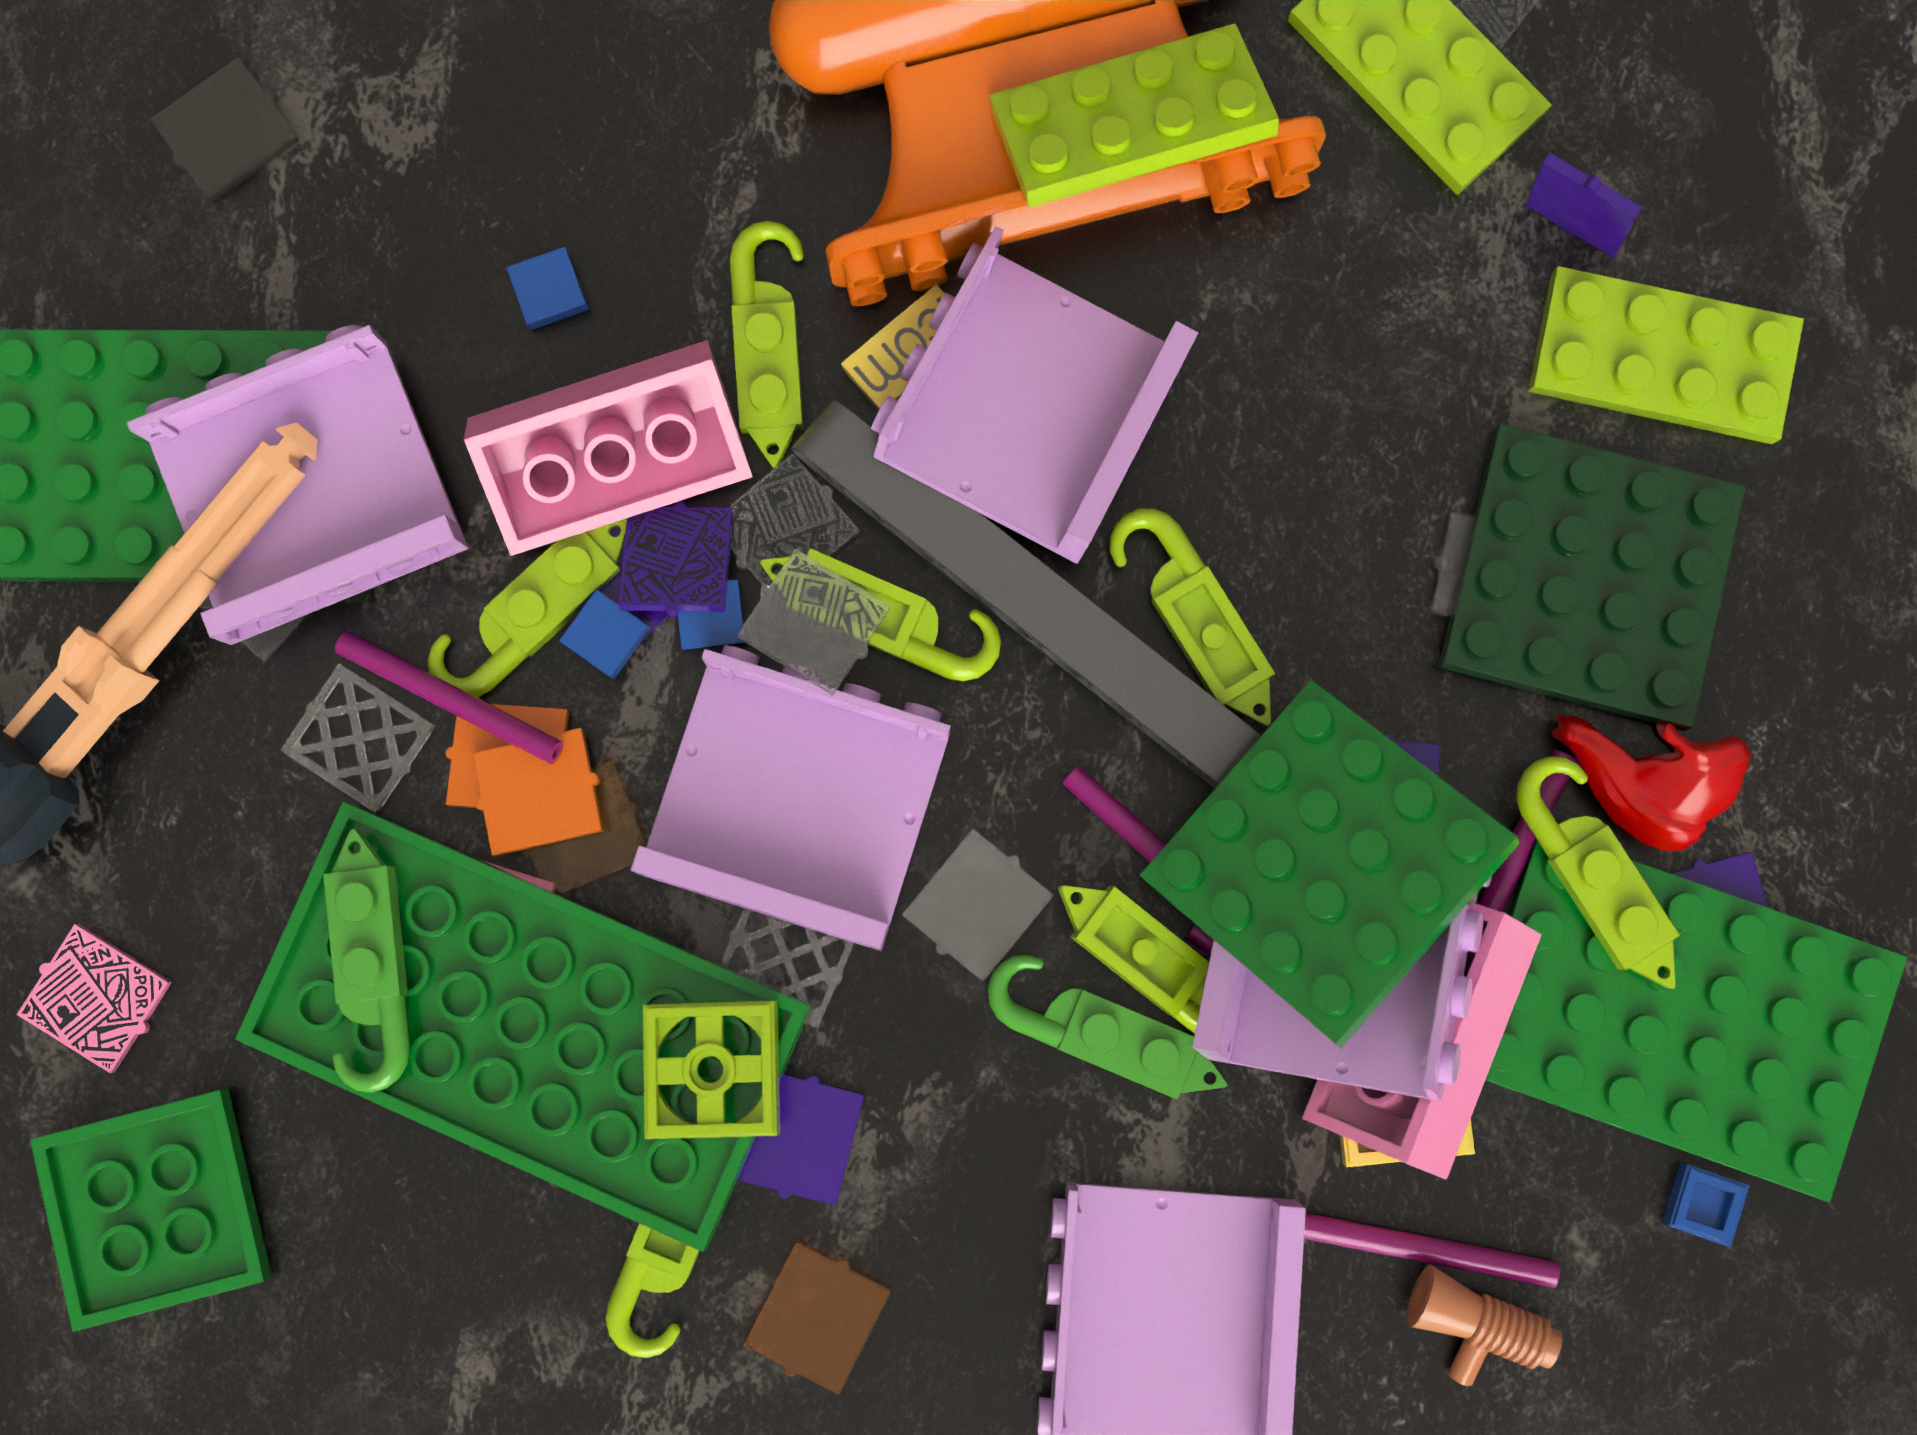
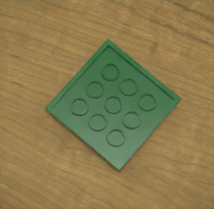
(1329, 862)

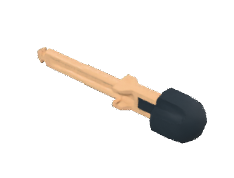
(107, 669)

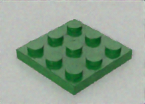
(150, 1209)

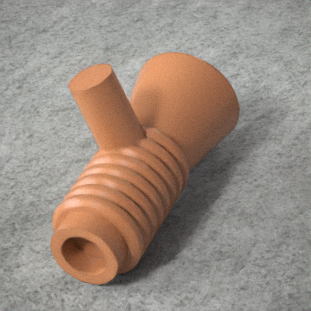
(1484, 1323)

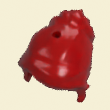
(1659, 796)

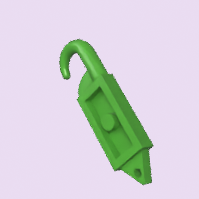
(368, 958)
(1105, 1035)

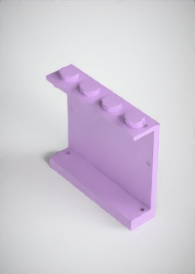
(1027, 401)
(356, 517)
(795, 798)
(1397, 1050)
(1172, 1313)

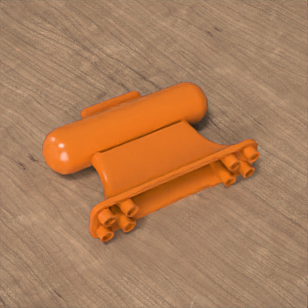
(947, 156)

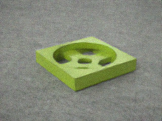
(661, 1120)

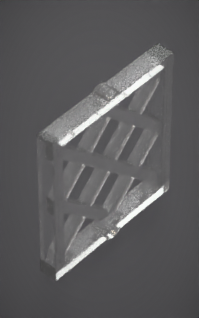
(317, 711)
(831, 976)

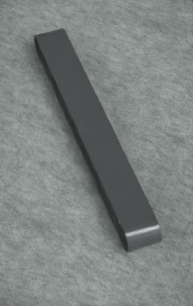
(1029, 598)

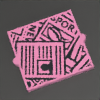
(94, 998)

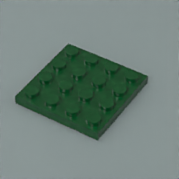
(1592, 577)

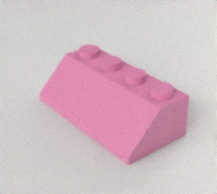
(607, 448)
(1427, 1130)

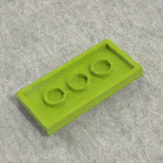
(1426, 78)
(1133, 115)
(1666, 355)

